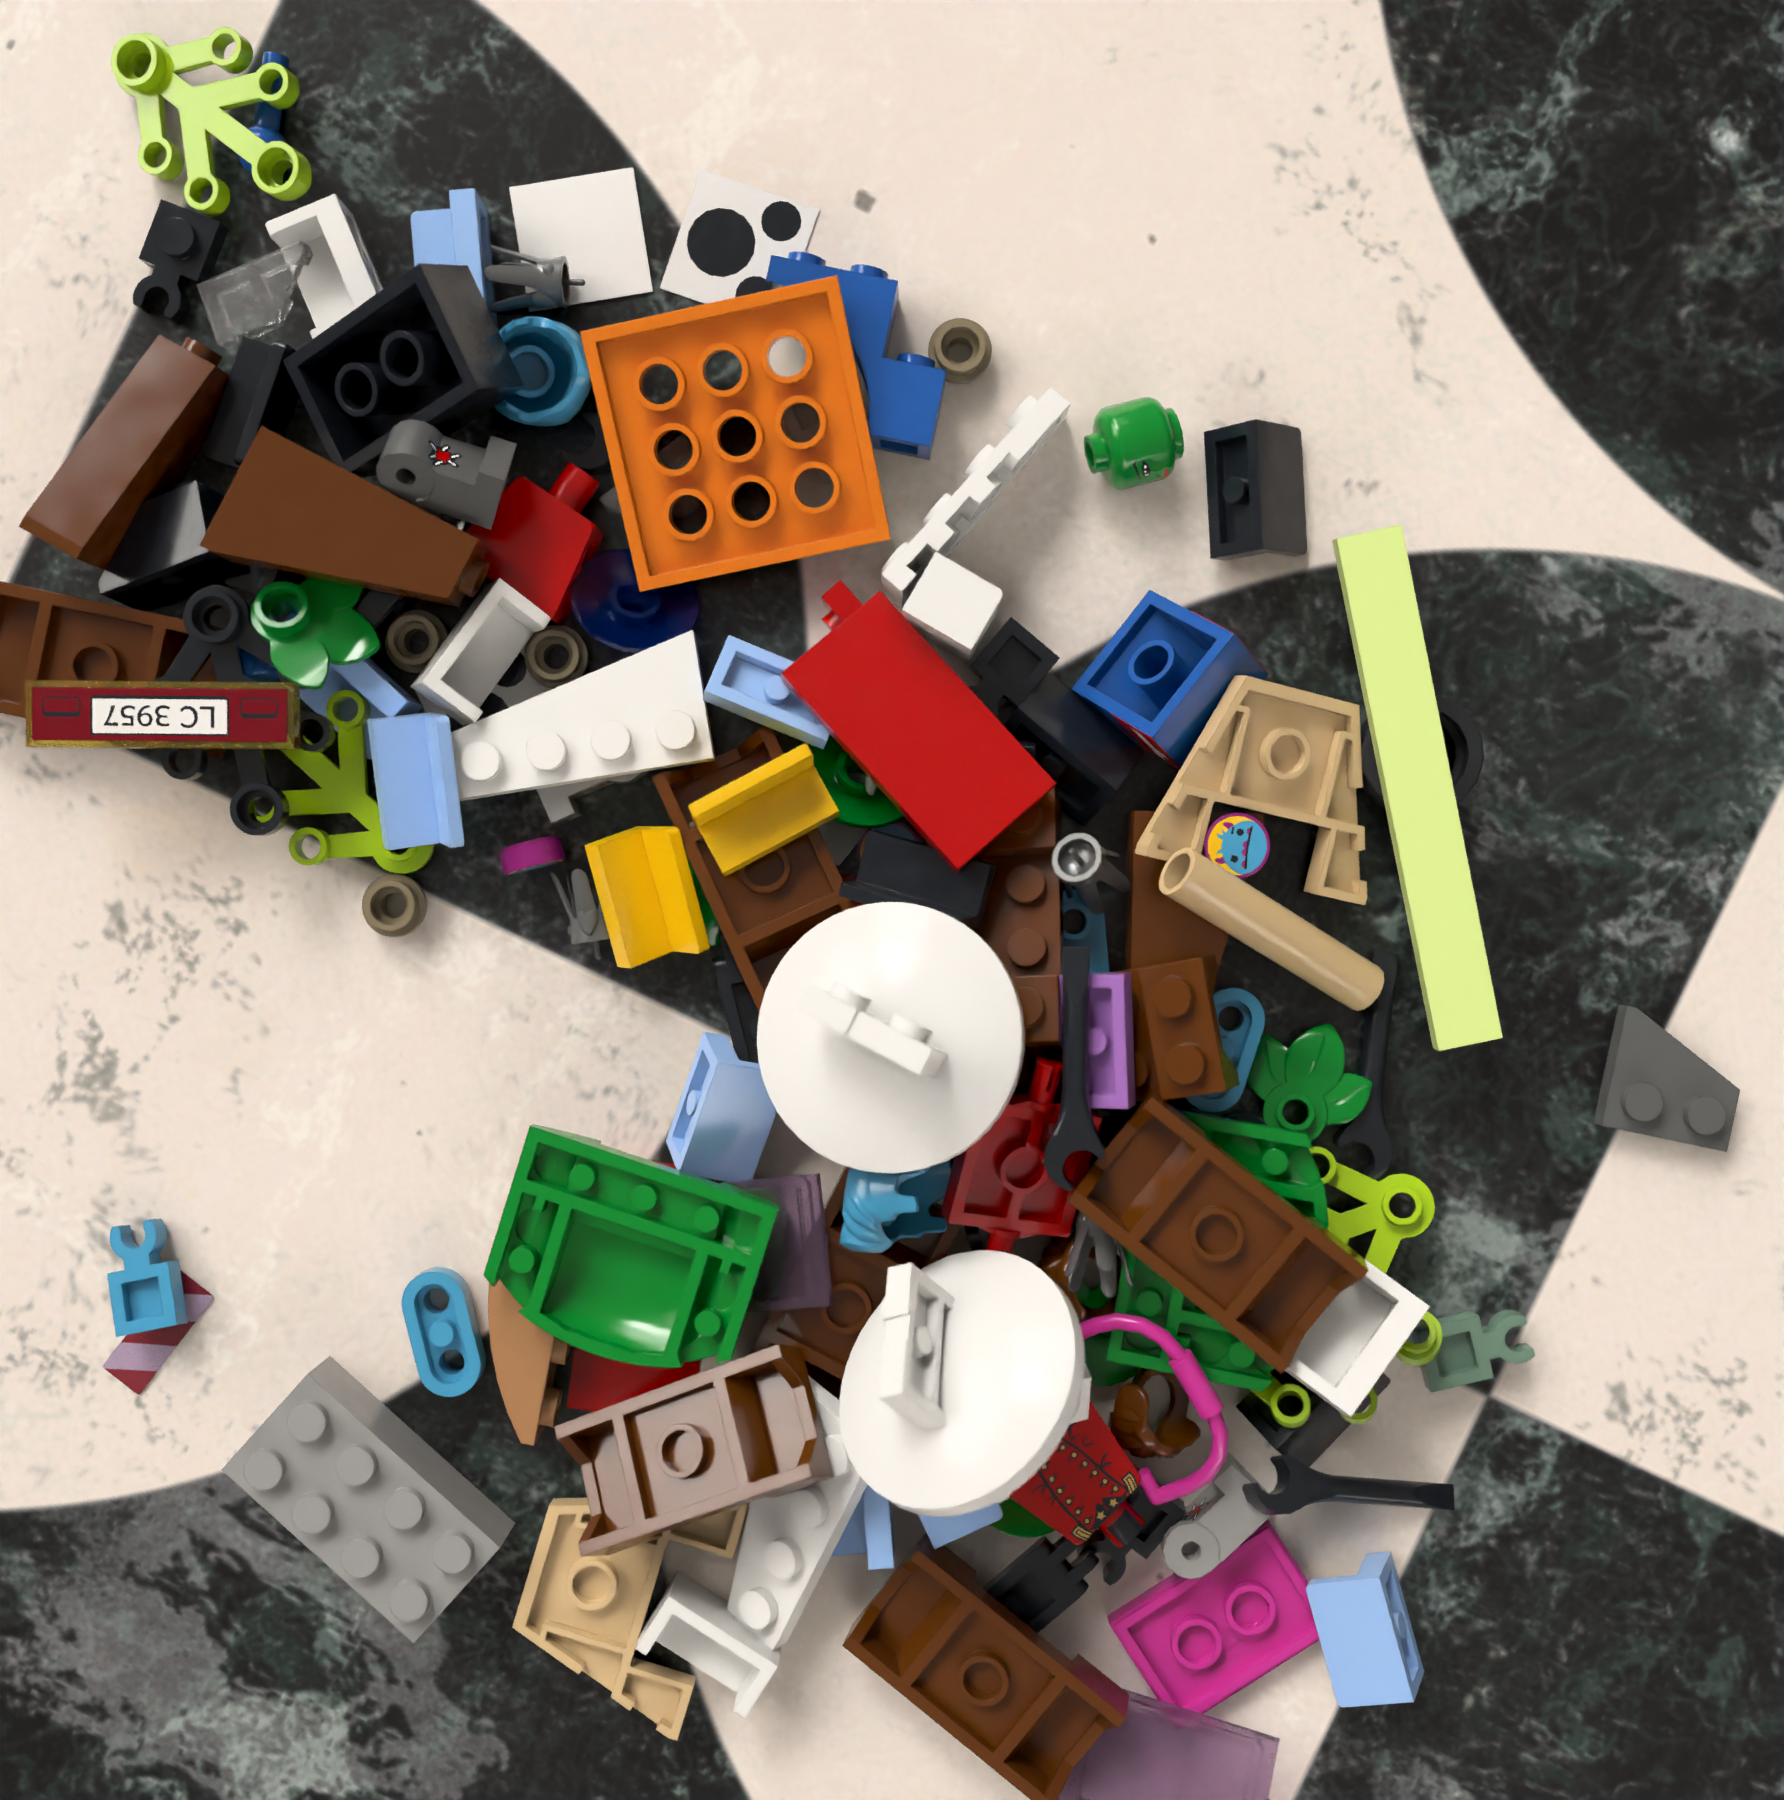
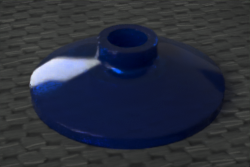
(619, 615)

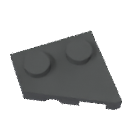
(1663, 1087)

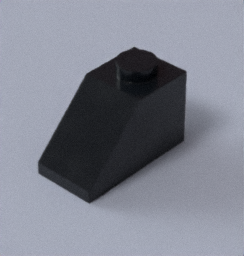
(162, 550)

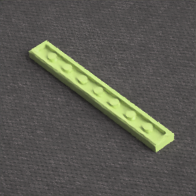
(1417, 787)

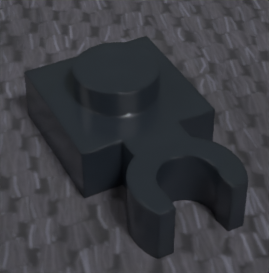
(181, 250)
(1011, 666)
(1156, 1524)

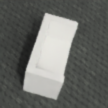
(340, 268)
(952, 607)
(479, 651)
(1356, 1339)
(704, 1633)

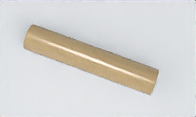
(1270, 929)

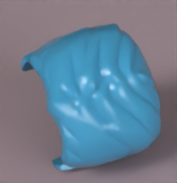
(551, 368)
(891, 1206)

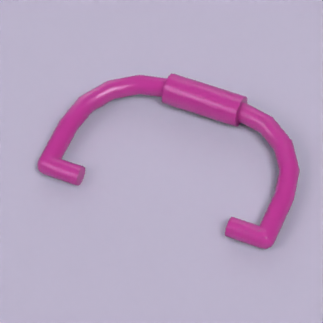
(1197, 1389)

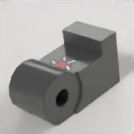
(445, 472)

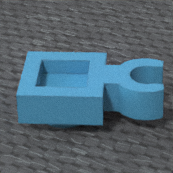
(147, 1292)

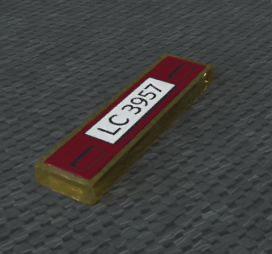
(162, 715)

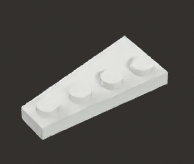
(988, 477)
(599, 726)
(793, 1538)

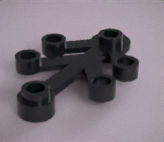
(228, 666)

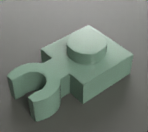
(1470, 1347)

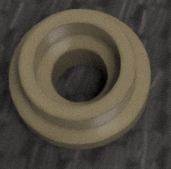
(966, 332)
(400, 633)
(543, 642)
(375, 905)

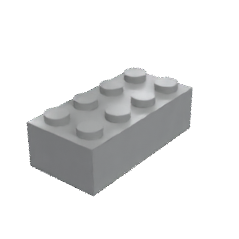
(369, 1498)

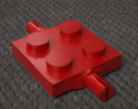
(1003, 1175)

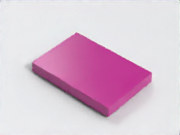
(1221, 1630)

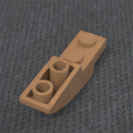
(524, 1365)

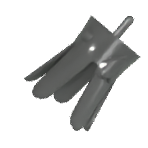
(547, 275)
(1082, 863)
(585, 920)
(1091, 1235)

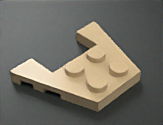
(1280, 757)
(595, 1606)

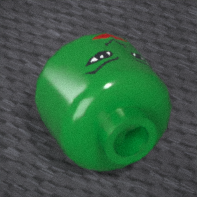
(1134, 443)

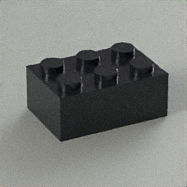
(403, 355)

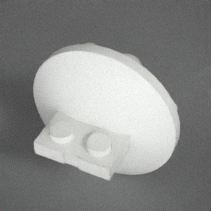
(890, 1038)
(961, 1382)

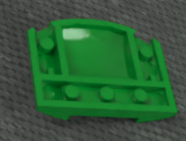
(1287, 1166)
(628, 1252)

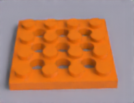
(633, 426)

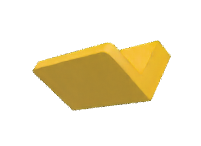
(763, 810)
(647, 894)

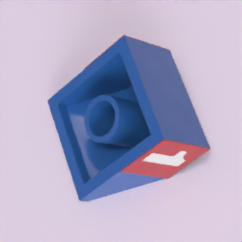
(1165, 676)

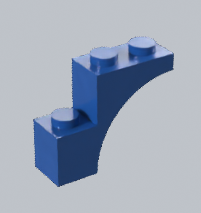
(901, 392)

